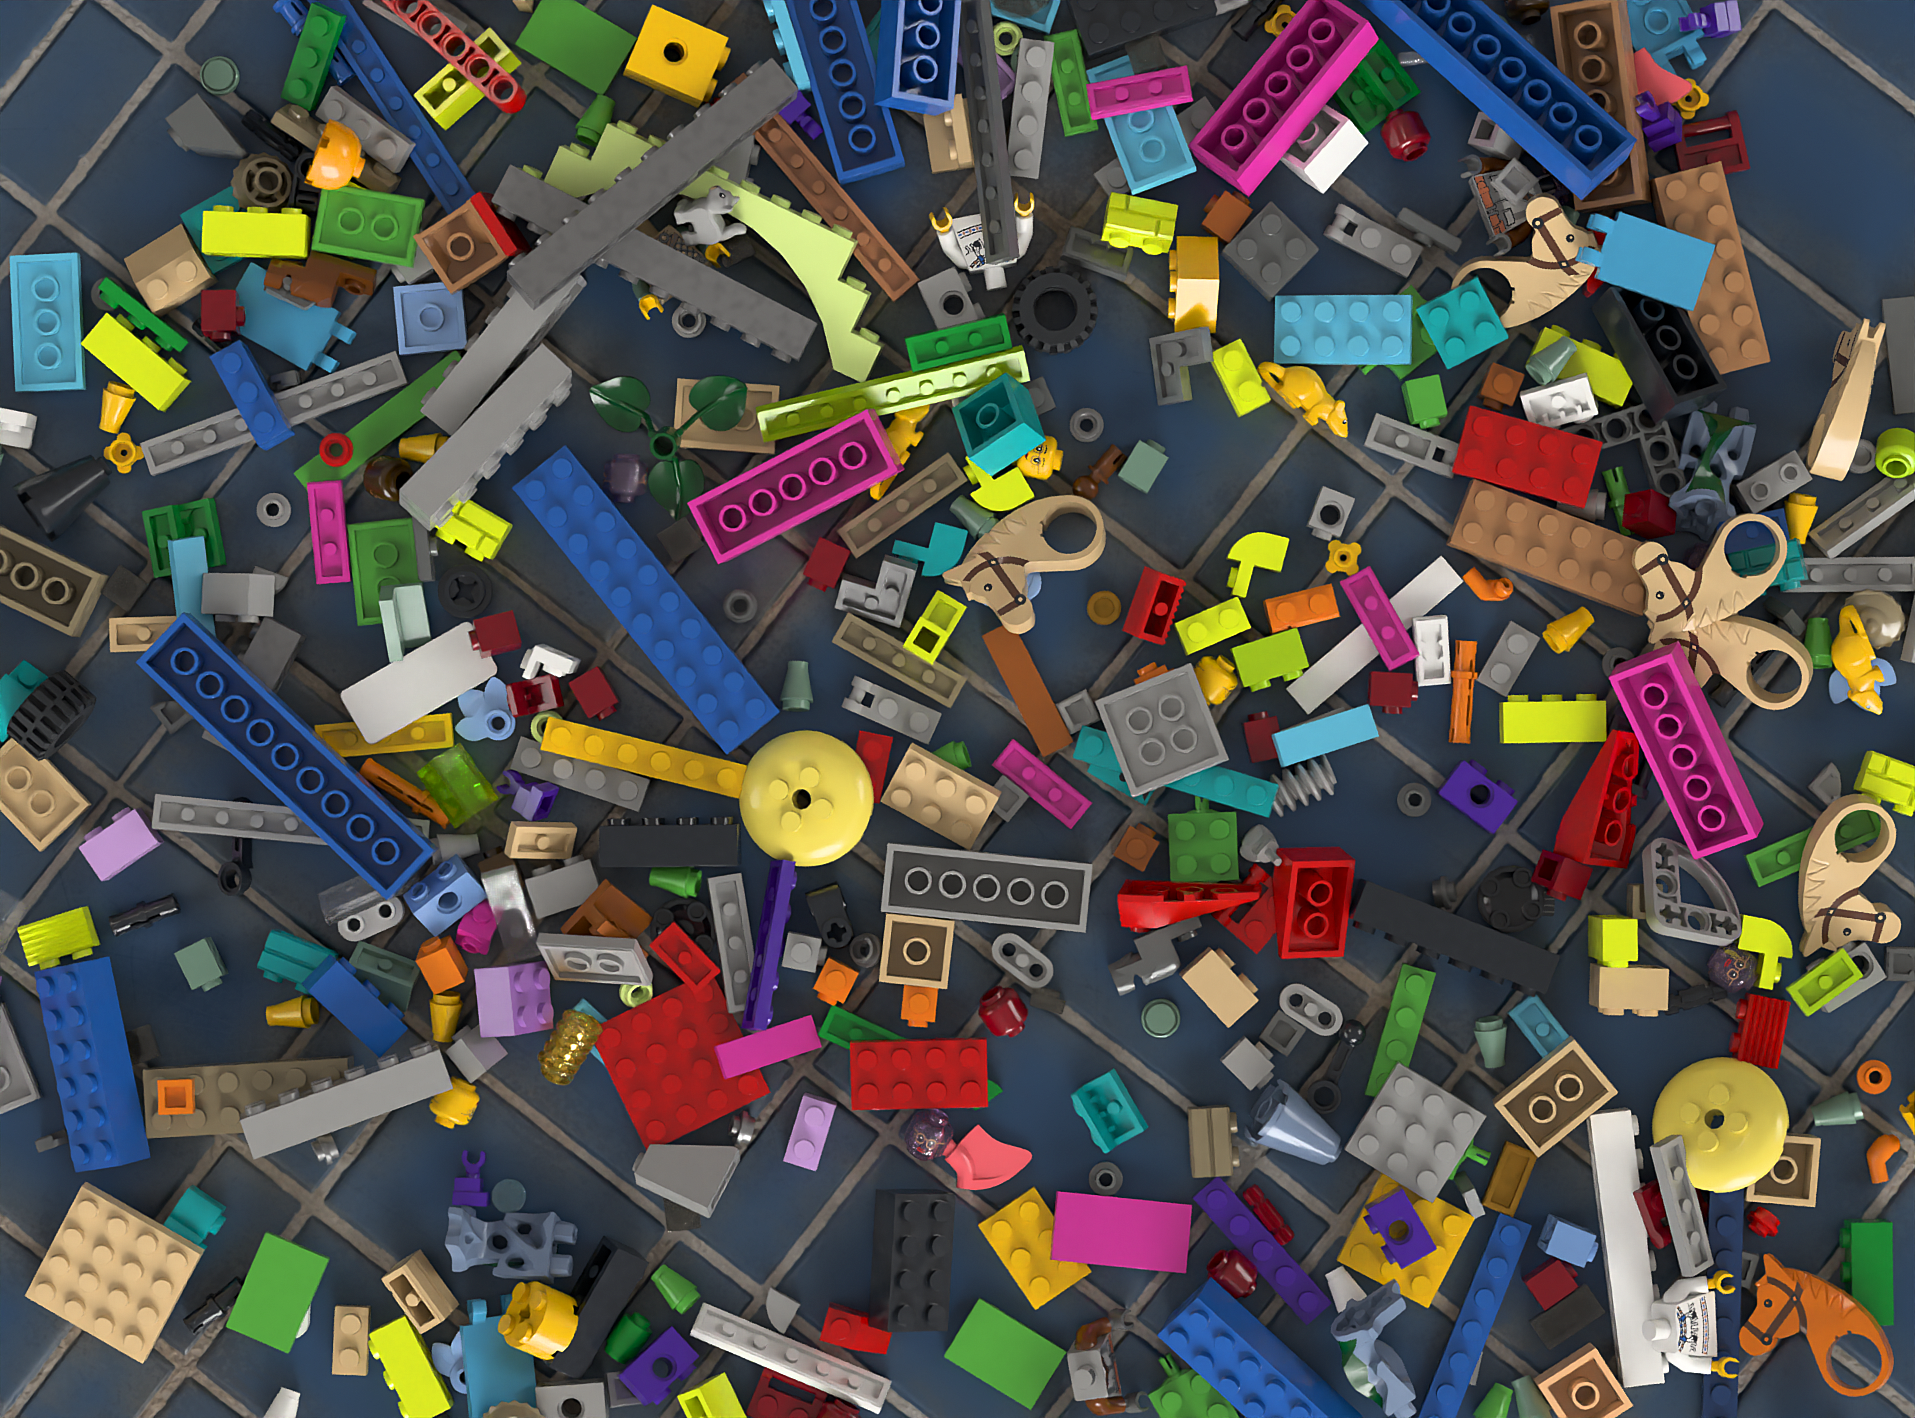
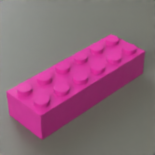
(1283, 93)
(796, 486)
(1686, 750)

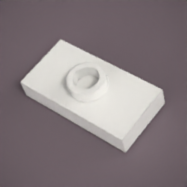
(1432, 643)

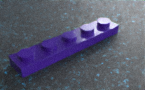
(769, 945)
(1262, 1249)

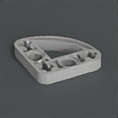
(1670, 903)

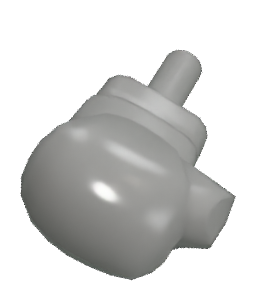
(1260, 845)

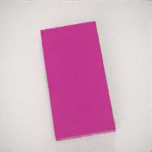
(1121, 1232)

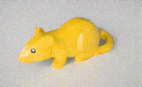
(1305, 389)
(901, 434)
(1852, 658)

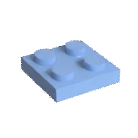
(429, 319)

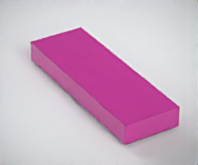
(1139, 92)
(329, 531)
(1379, 618)
(1041, 783)
(767, 1047)

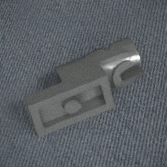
(1155, 955)

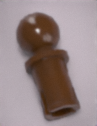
(1087, 485)

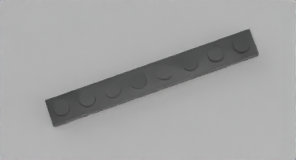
(988, 132)

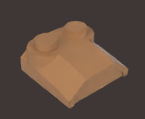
(460, 248)

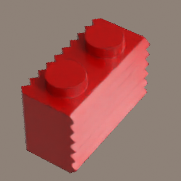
(1154, 606)
(1759, 1030)

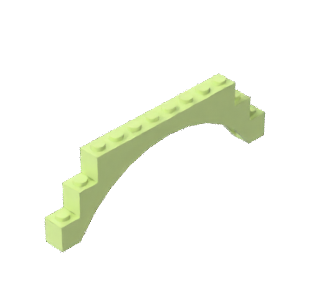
(809, 247)

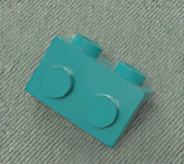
(1108, 1110)

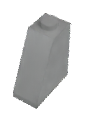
(687, 1173)

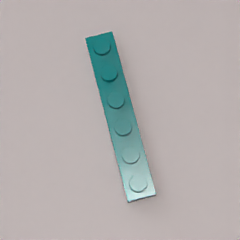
(1212, 783)

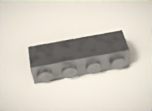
(268, 655)

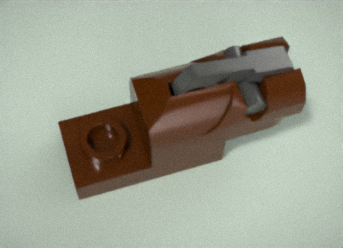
(317, 281)

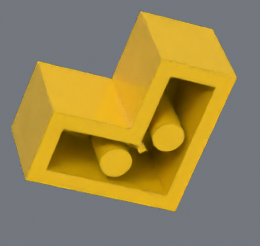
(1194, 283)

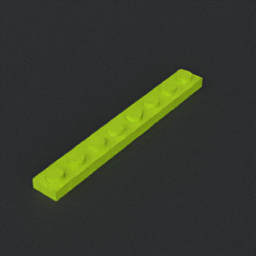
(889, 394)

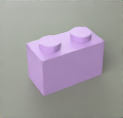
(120, 844)
(810, 1131)

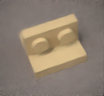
(950, 138)

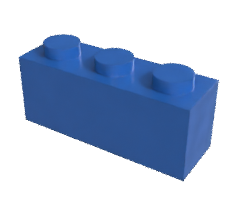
(252, 395)
(356, 1004)

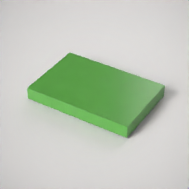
(577, 43)
(368, 225)
(380, 556)
(277, 1292)
(1005, 1353)

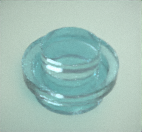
(508, 1195)

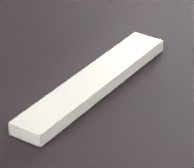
(1358, 649)
(790, 1358)

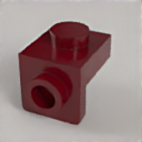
(534, 695)

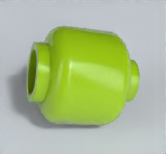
(1896, 453)

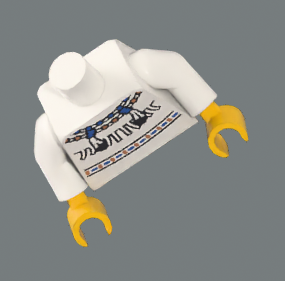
(964, 242)
(1686, 1324)

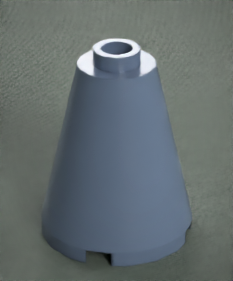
(1292, 1126)

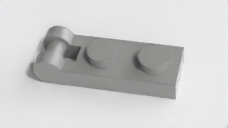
(1374, 241)
(1411, 445)
(893, 710)

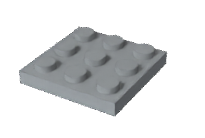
(1162, 730)
(1415, 1132)

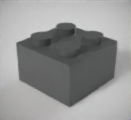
(1269, 251)

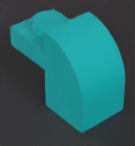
(943, 552)
(14, 690)

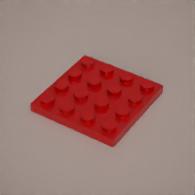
(668, 1063)

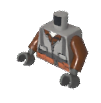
(1504, 222)
(1095, 1367)

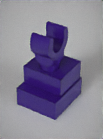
(1716, 20)
(796, 112)
(1659, 122)
(531, 799)
(469, 1189)

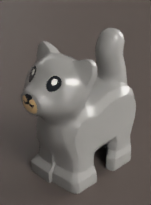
(706, 218)

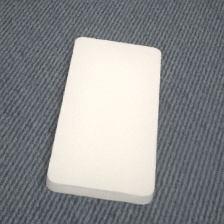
(417, 684)

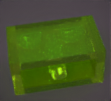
(457, 785)

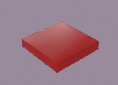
(503, 229)

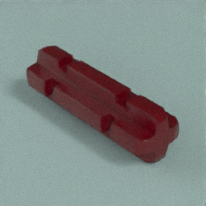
(1268, 1214)

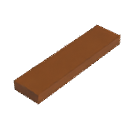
(1027, 690)

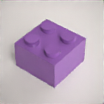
(514, 999)

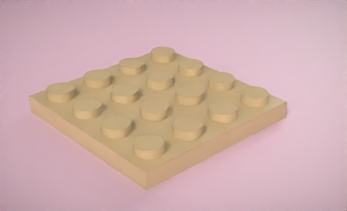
(114, 1272)

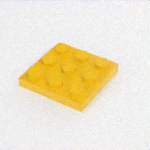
(1421, 1279)

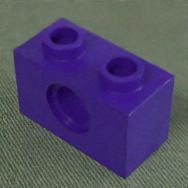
(1457, 790)
(1416, 1240)
(639, 1373)

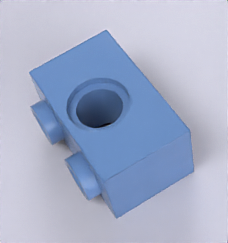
(445, 895)
(1567, 1241)

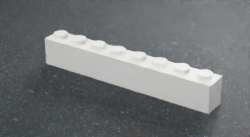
(1624, 1244)

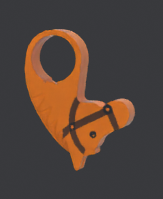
(1803, 1302)

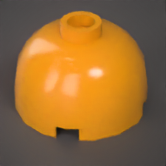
(335, 158)

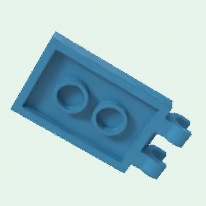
(1656, 27)
(1648, 259)
(286, 329)
(491, 1365)

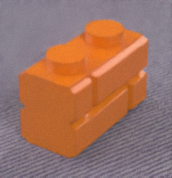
(1301, 608)

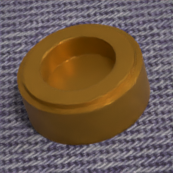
(1103, 607)

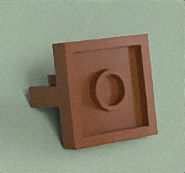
(608, 914)

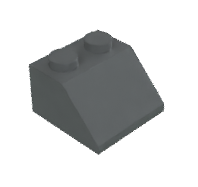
(201, 129)

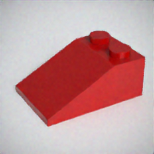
(1312, 901)

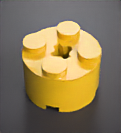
(539, 1320)

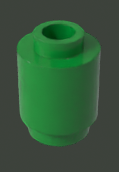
(628, 1337)

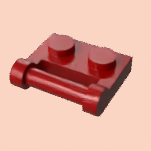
(1260, 921)

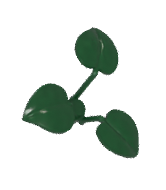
(674, 483)

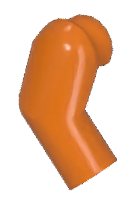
(1488, 589)
(1878, 1155)

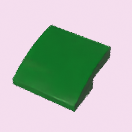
(1375, 89)
(181, 522)

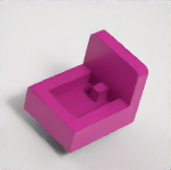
(477, 929)

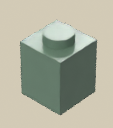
(1143, 465)
(202, 964)

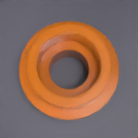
(1863, 1076)

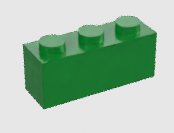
(1869, 1265)

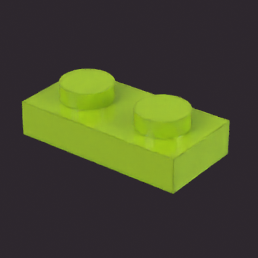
(1824, 982)

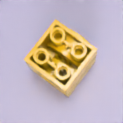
(699, 52)

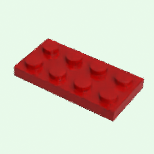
(1526, 457)
(919, 1073)

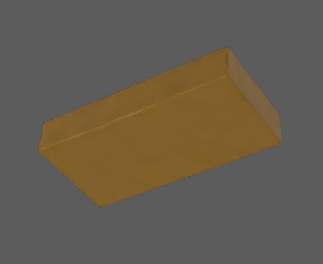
(1509, 1178)

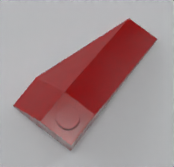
(1599, 817)
(1160, 903)

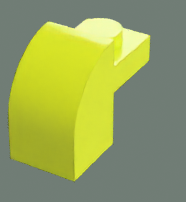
(999, 494)
(1251, 551)
(934, 627)
(1771, 942)

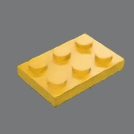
(1023, 1242)

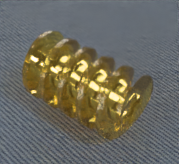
(568, 1046)

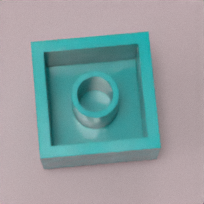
(998, 424)

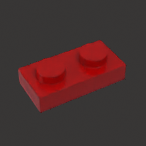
(875, 754)
(684, 957)

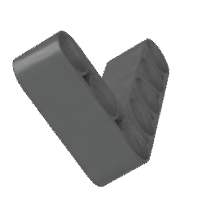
(1643, 438)

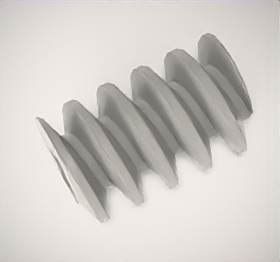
(1303, 784)

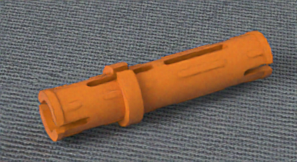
(1462, 694)
(393, 784)

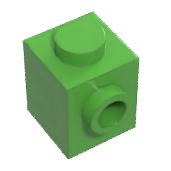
(1424, 401)

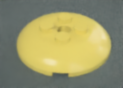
(838, 791)
(1752, 1125)

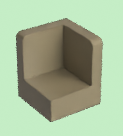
(1636, 900)

